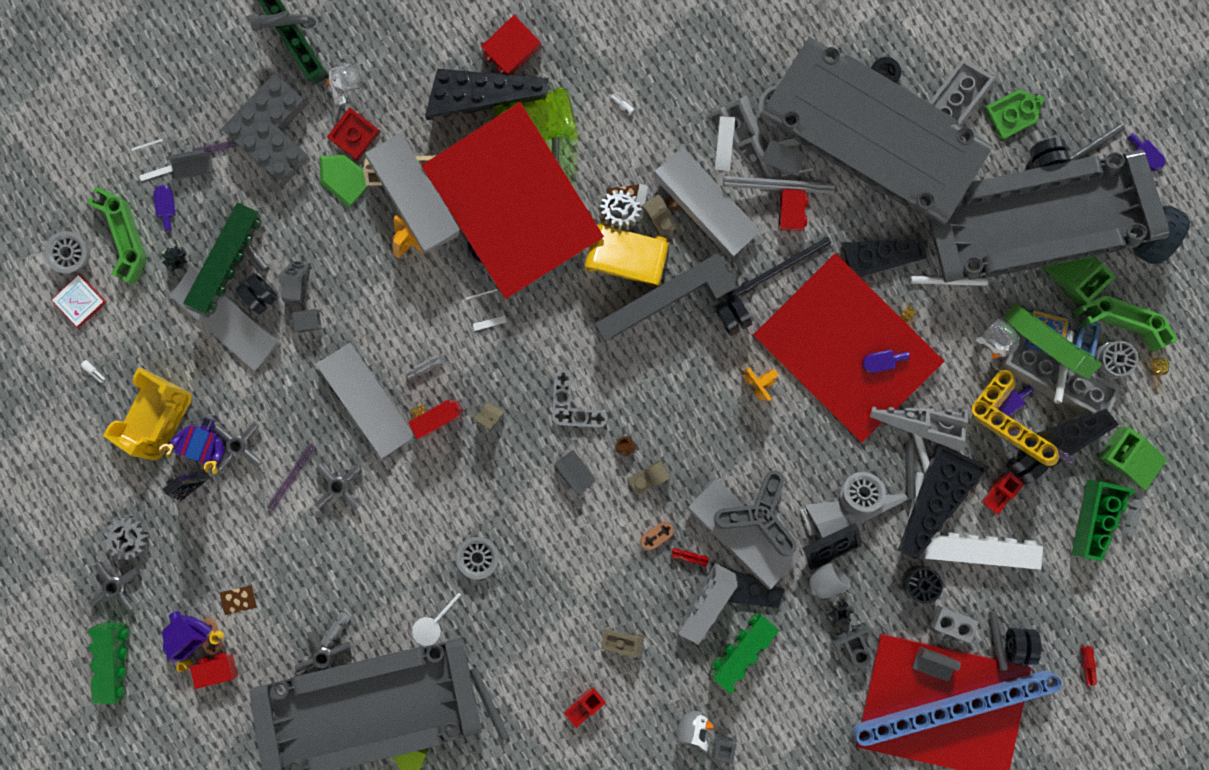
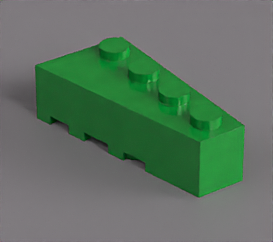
(1099, 517)
(743, 651)
(108, 662)

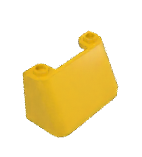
(628, 255)
(151, 417)

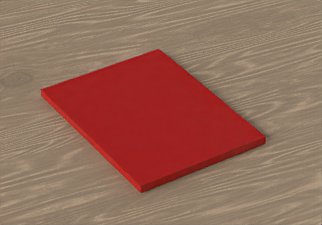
(512, 200)
(827, 334)
(965, 744)

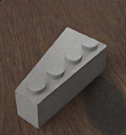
(708, 604)

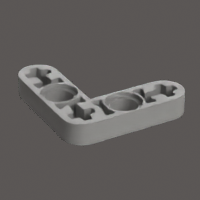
(565, 407)

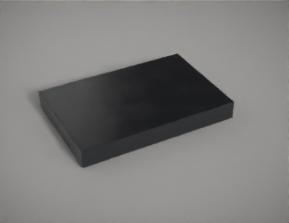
(832, 546)

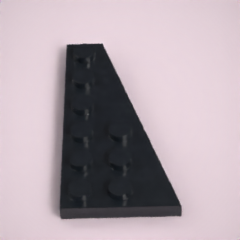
(478, 91)
(941, 493)

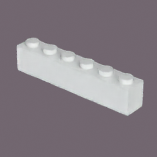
(984, 551)

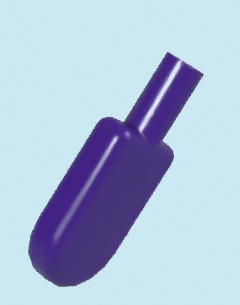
(1155, 158)
(164, 205)
(883, 360)
(1015, 401)

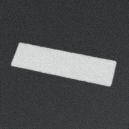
(725, 143)

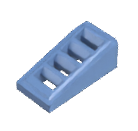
(1093, 342)

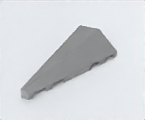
(747, 136)
(941, 427)
(832, 516)

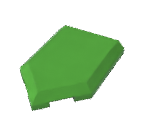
(1014, 113)
(342, 178)

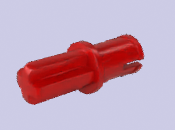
(1089, 665)

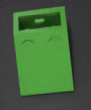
(1081, 278)
(1133, 457)

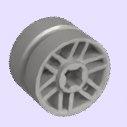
(1116, 358)

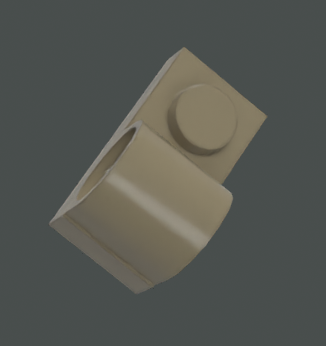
(659, 216)
(489, 415)
(649, 477)
(623, 643)

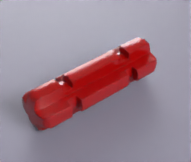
(689, 557)

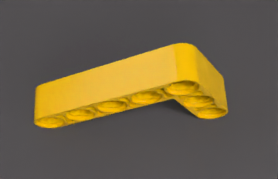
(1008, 423)

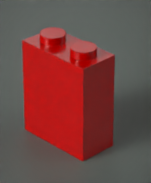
(510, 46)
(436, 418)

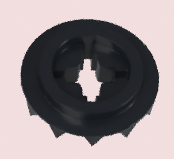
(893, 68)

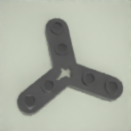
(765, 502)

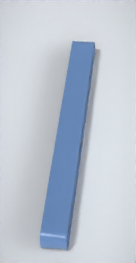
(965, 710)

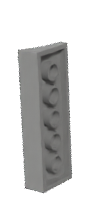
(963, 91)
(412, 193)
(706, 203)
(231, 325)
(1042, 371)
(366, 400)
(745, 543)

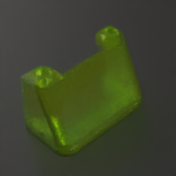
(550, 115)

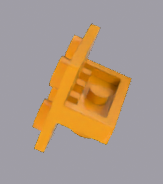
(403, 238)
(765, 380)

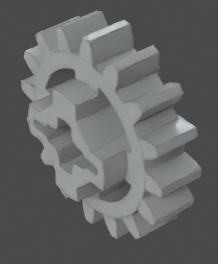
(619, 211)
(118, 543)

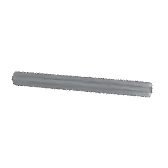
(774, 184)

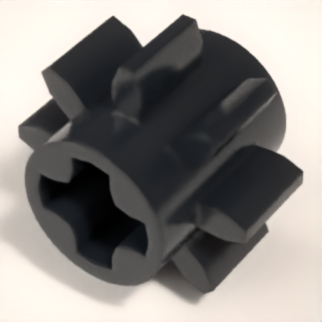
(174, 258)
(837, 617)

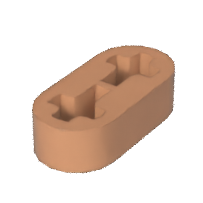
(654, 531)
(211, 651)

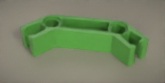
(124, 234)
(1130, 318)
(1051, 341)

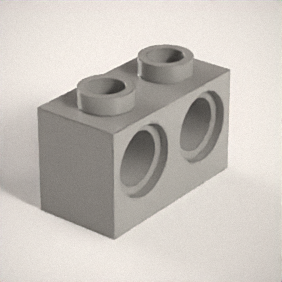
(954, 621)

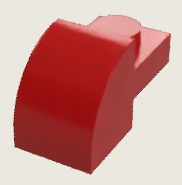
(1001, 491)
(584, 706)

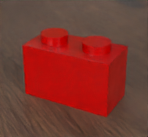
(792, 210)
(213, 671)

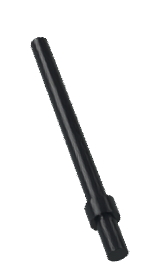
(747, 286)

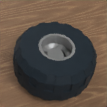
(1160, 250)

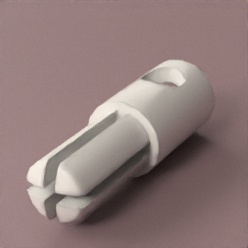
(622, 104)
(90, 369)
(808, 523)

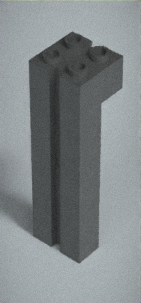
(709, 273)

